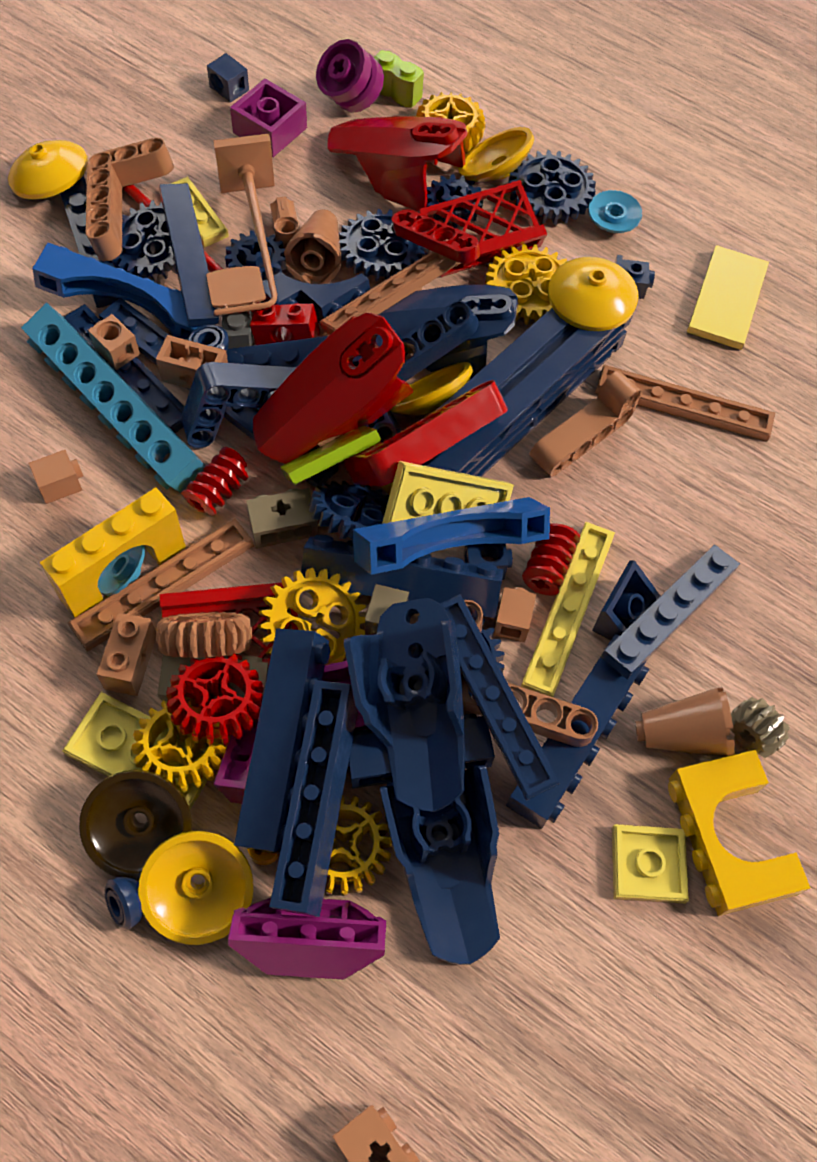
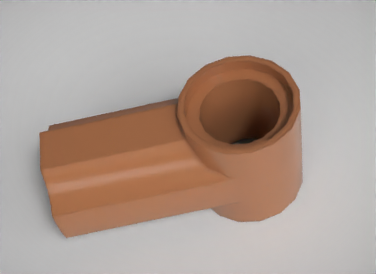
(284, 219)

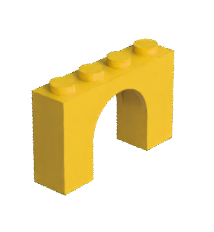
(78, 565)
(729, 880)

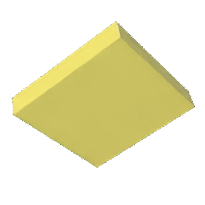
(649, 864)

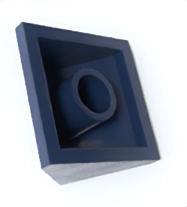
(626, 603)

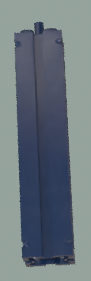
(533, 380)

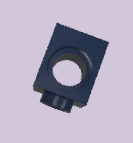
(228, 77)
(502, 556)

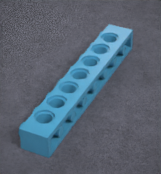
(80, 363)

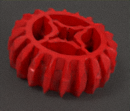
(220, 715)

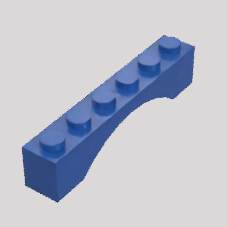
(73, 274)
(400, 542)

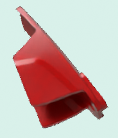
(397, 152)
(331, 394)

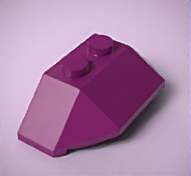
(306, 945)

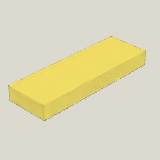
(209, 225)

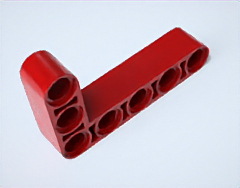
(428, 436)

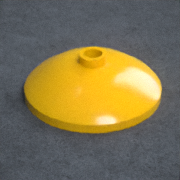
(497, 155)
(47, 169)
(593, 294)
(434, 390)
(188, 910)

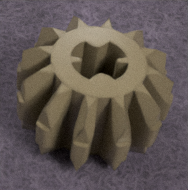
(759, 727)

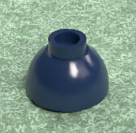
(210, 335)
(123, 902)

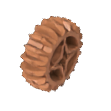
(203, 635)

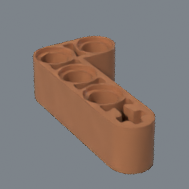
(588, 426)

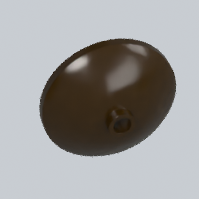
(109, 823)

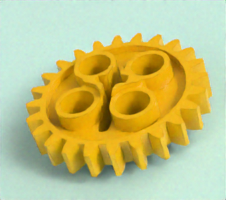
(527, 276)
(325, 595)

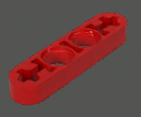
(458, 244)

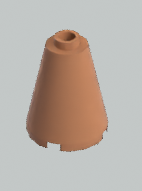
(315, 249)
(690, 725)

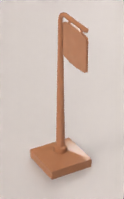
(244, 165)

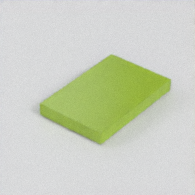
(330, 454)

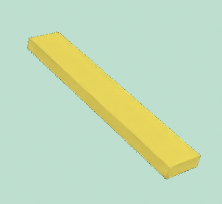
(568, 610)

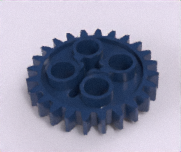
(554, 186)
(146, 243)
(375, 248)
(347, 507)

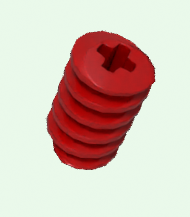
(216, 481)
(550, 560)

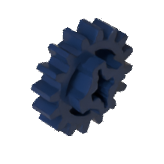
(451, 189)
(247, 253)

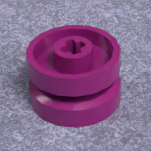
(349, 76)

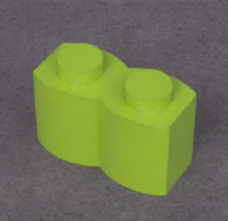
(401, 79)

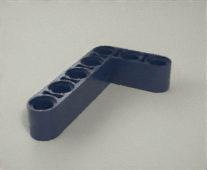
(428, 352)
(226, 385)

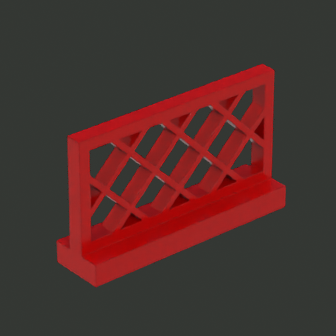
(494, 244)
(225, 600)

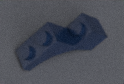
(325, 297)

